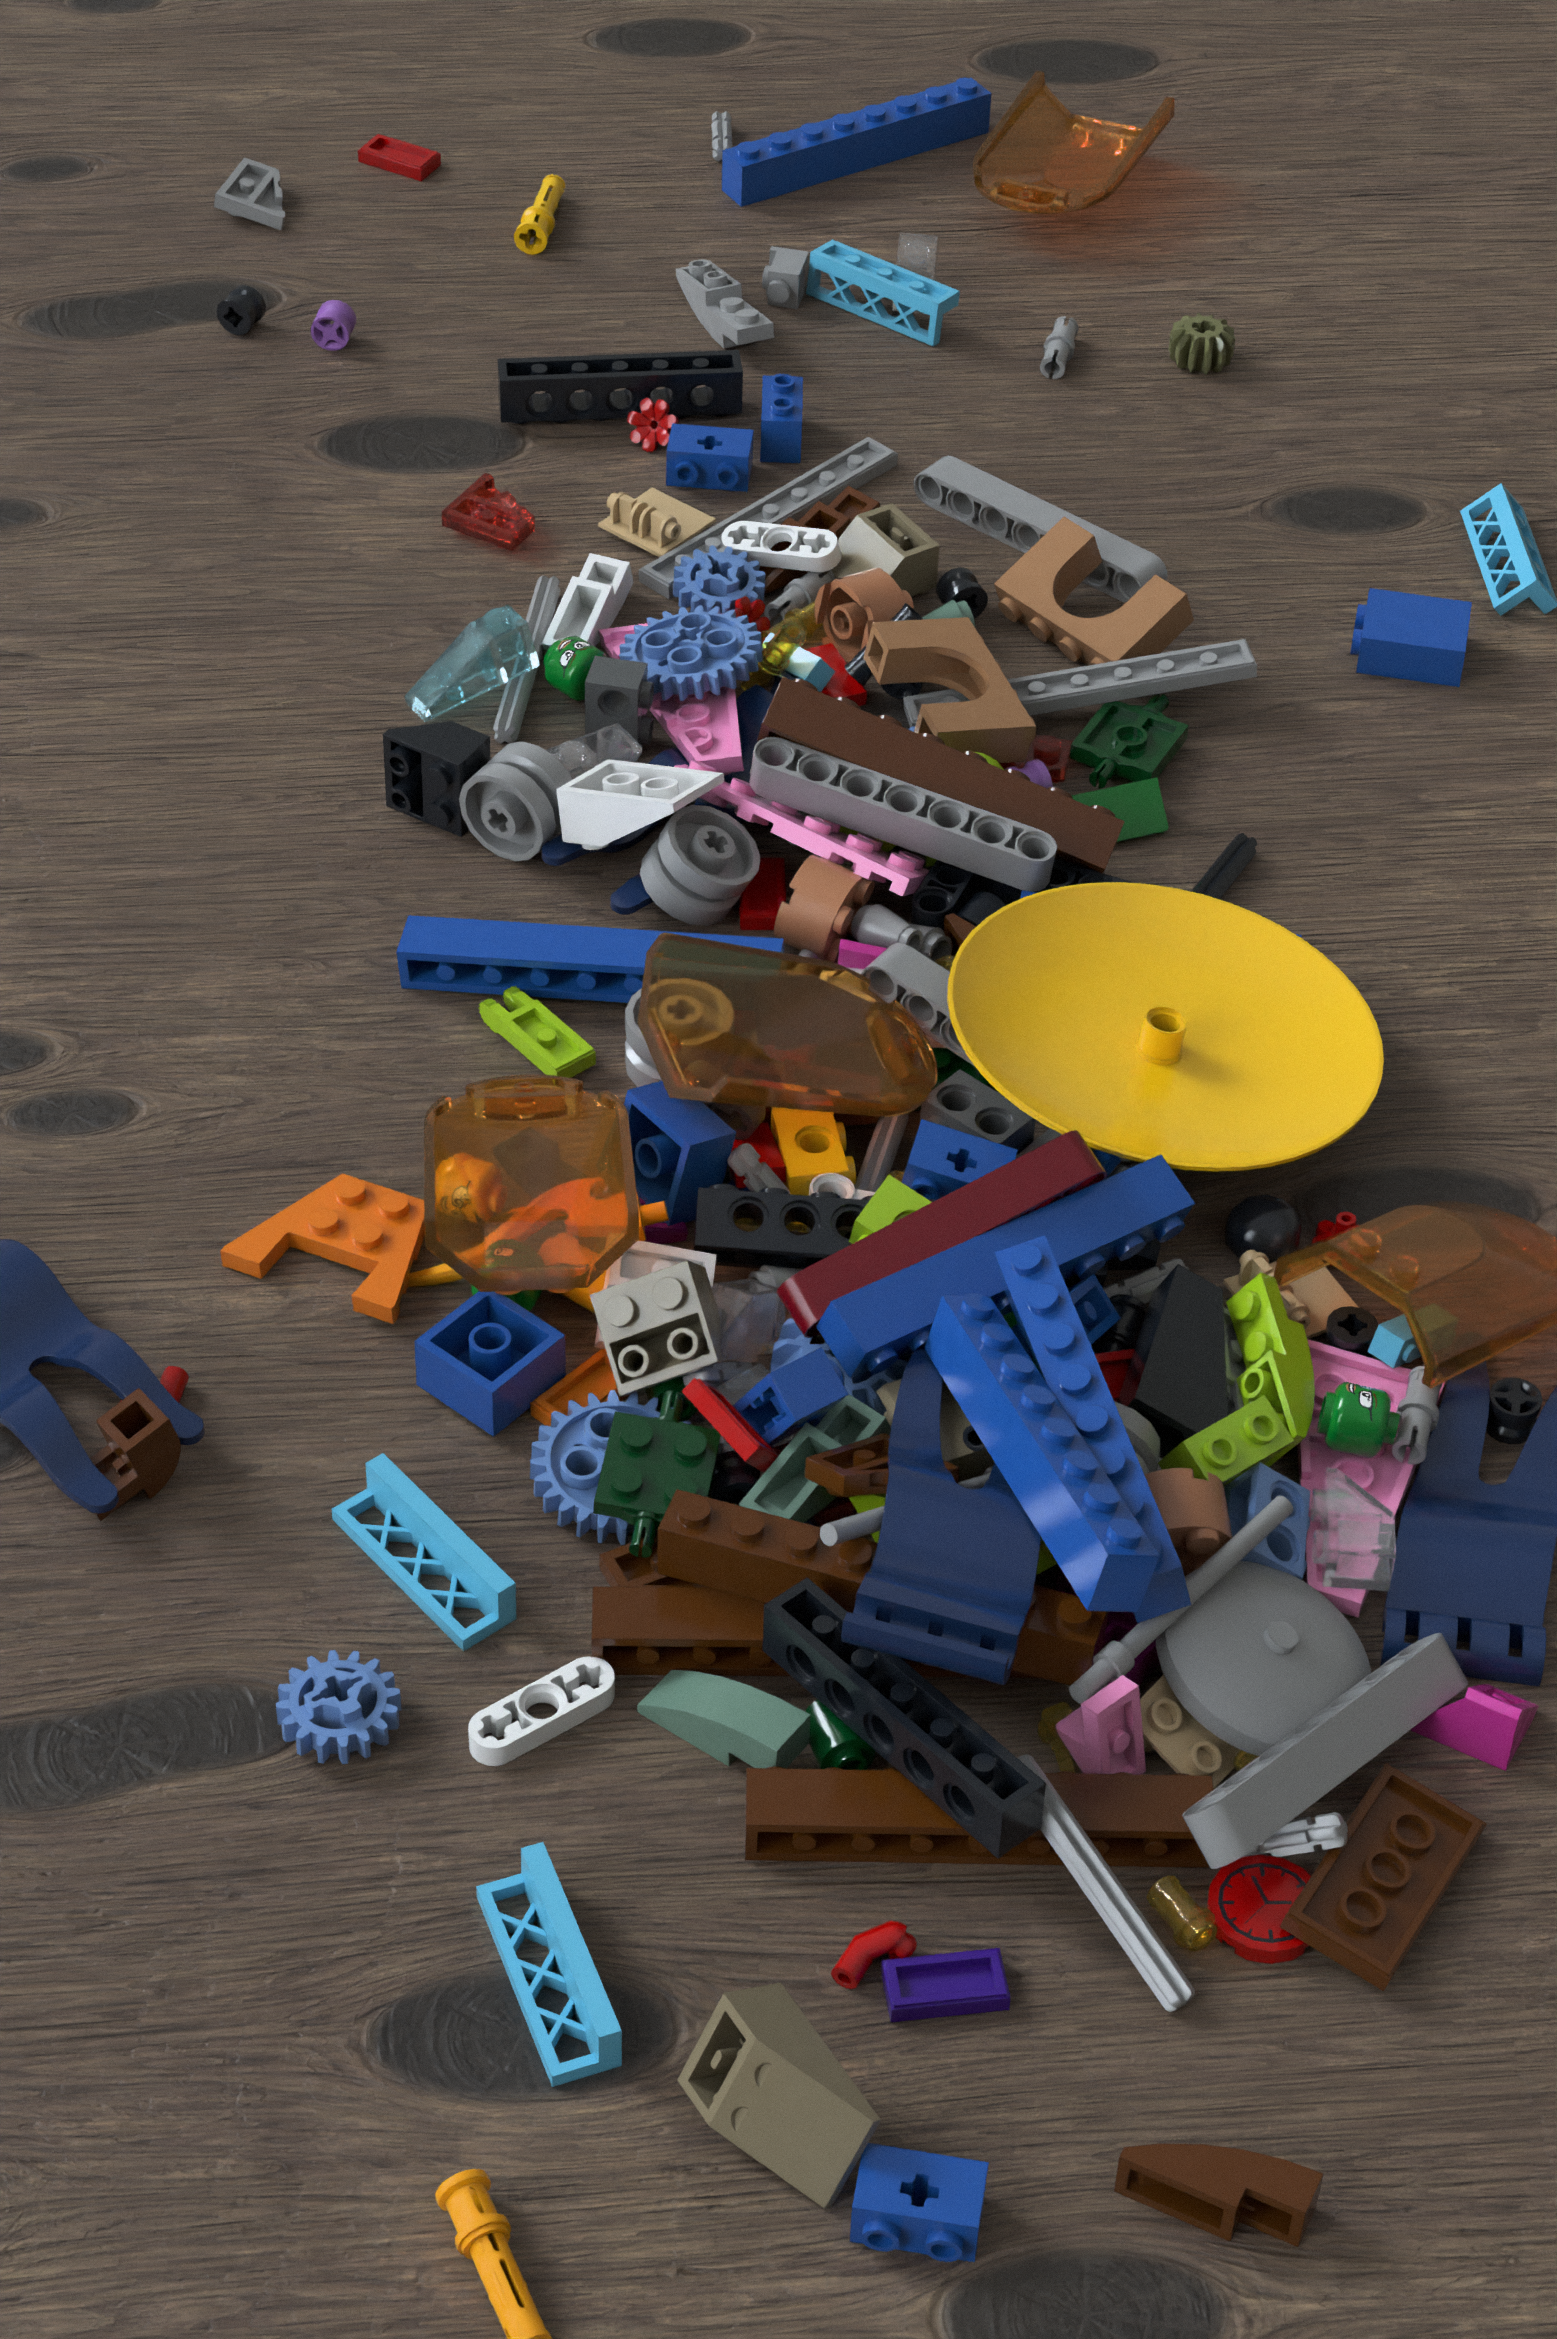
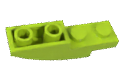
(1274, 1356)

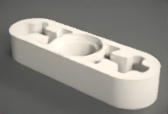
(810, 548)
(530, 1731)

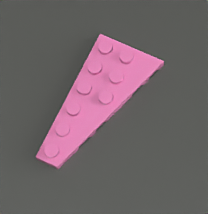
(701, 728)
(819, 835)
(1380, 1476)

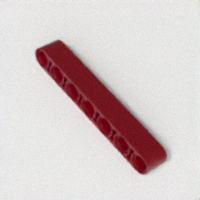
(978, 1207)

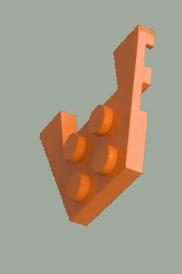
(349, 1225)

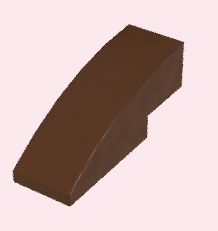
(1221, 2187)

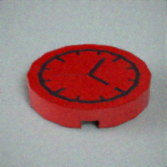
(1251, 1903)

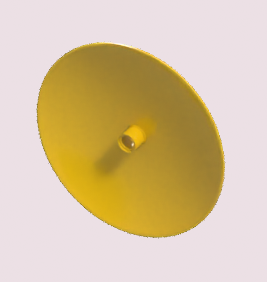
(1165, 1026)

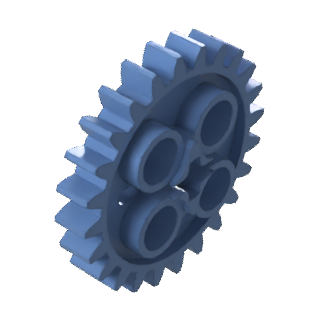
(695, 651)
(570, 1461)

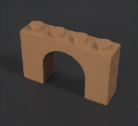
(1053, 568)
(956, 657)

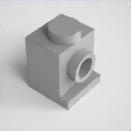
(786, 277)

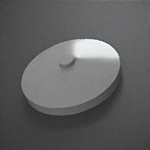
(1260, 1656)

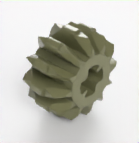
(1201, 343)

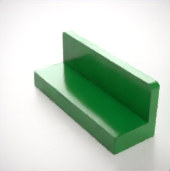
(1135, 803)

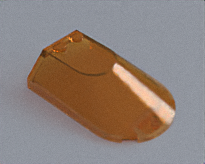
(1057, 160)
(778, 1032)
(553, 1189)
(1455, 1269)

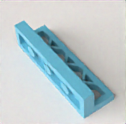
(886, 280)
(1513, 542)
(438, 1539)
(573, 1962)

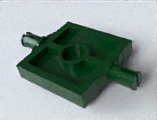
(1129, 741)
(648, 1463)

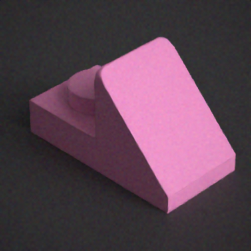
(1107, 1731)

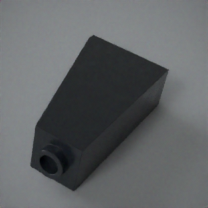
(1179, 1360)

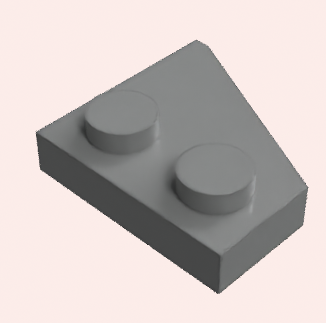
(253, 193)

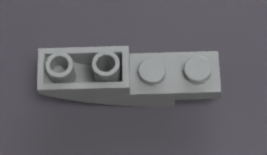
(720, 306)

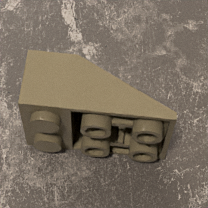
(779, 2091)

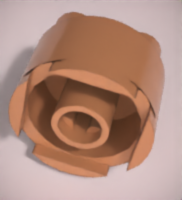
(852, 605)
(821, 907)
(1192, 1513)

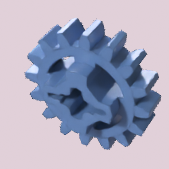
(717, 580)
(334, 1704)

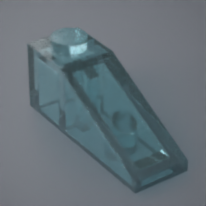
(478, 660)

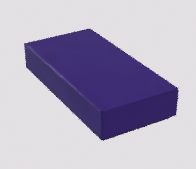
(945, 1985)

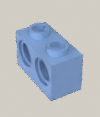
(1286, 1544)

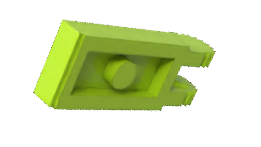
(538, 1034)

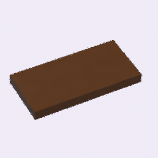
(1387, 1879)

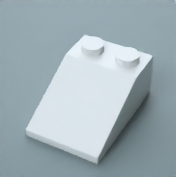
(625, 797)

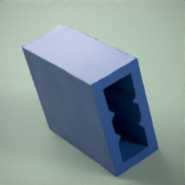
(1411, 637)

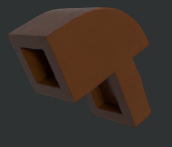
(139, 1449)

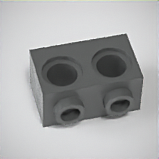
(619, 694)
(979, 1111)

